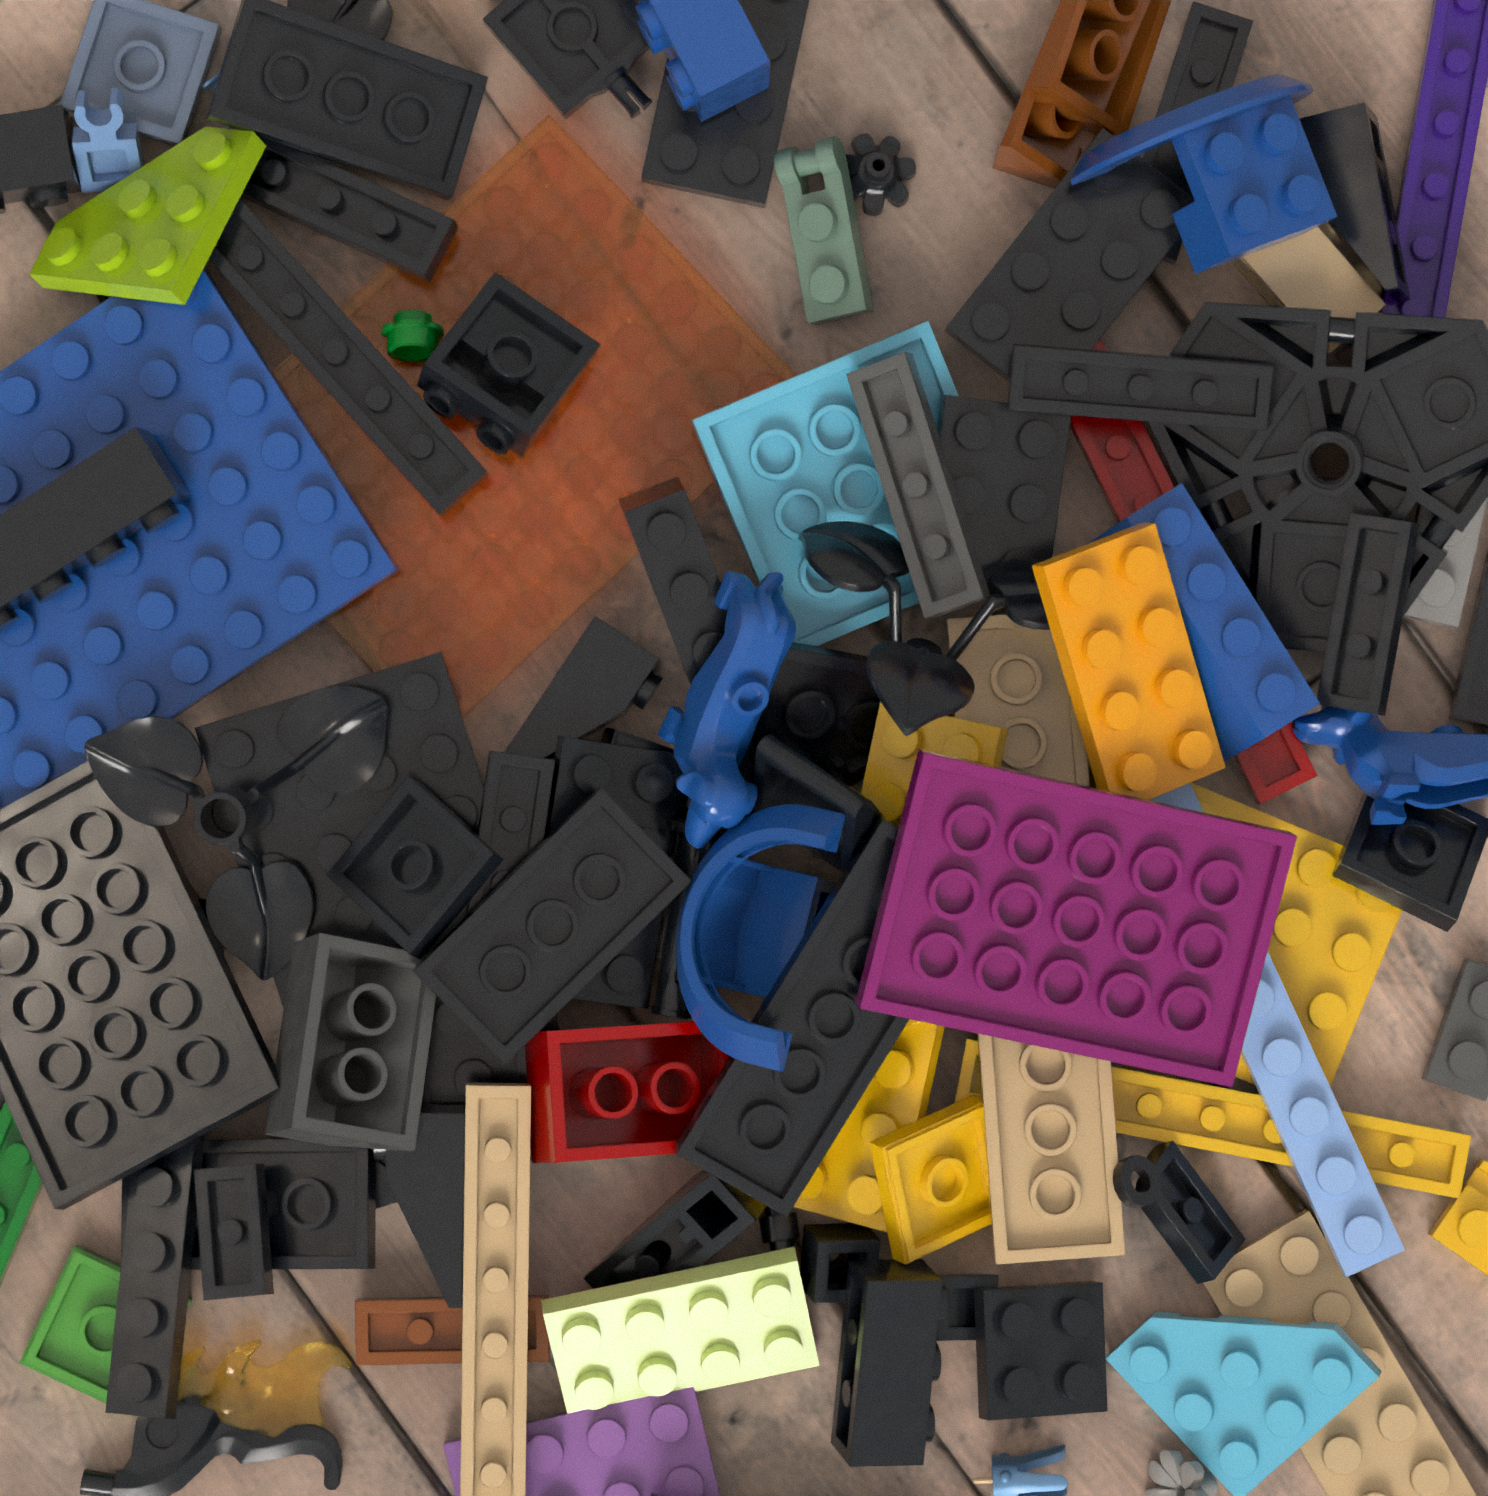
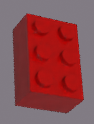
(616, 1089)

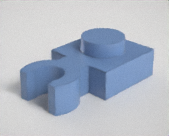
(103, 145)

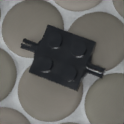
(574, 48)

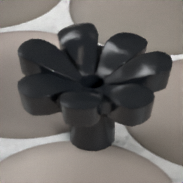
(879, 185)

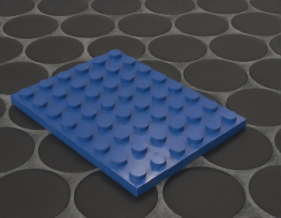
(186, 609)

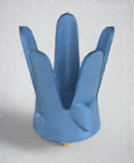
(1012, 1480)

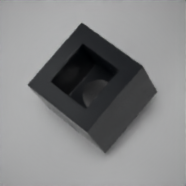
(825, 1279)

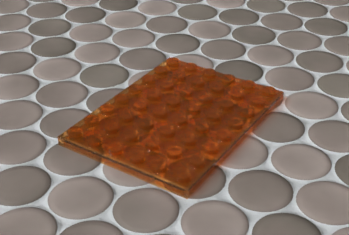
(547, 525)

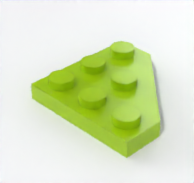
(155, 225)

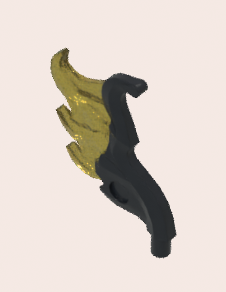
(231, 1411)

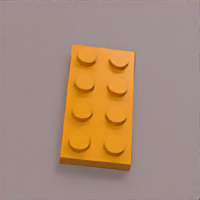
(1129, 664)

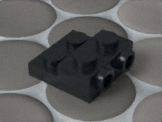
(506, 366)

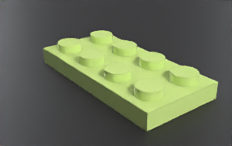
(681, 1331)

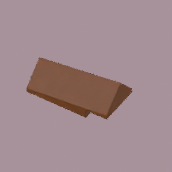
(1080, 83)

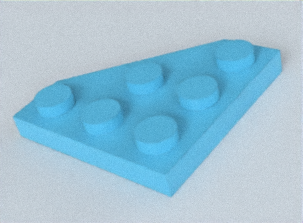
(1242, 1386)

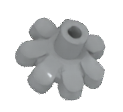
(1179, 1477)

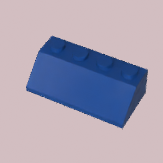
(1238, 656)

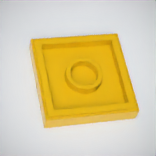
(934, 1179)

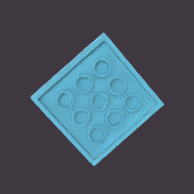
(805, 461)

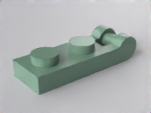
(825, 232)

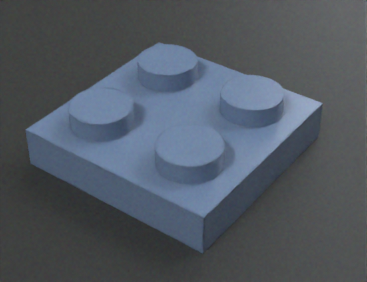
(152, 57)

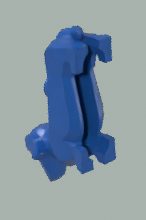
(727, 704)
(1399, 765)

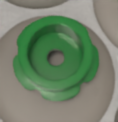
(412, 336)

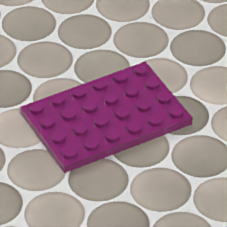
(1075, 918)

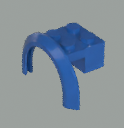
(1242, 163)
(746, 923)

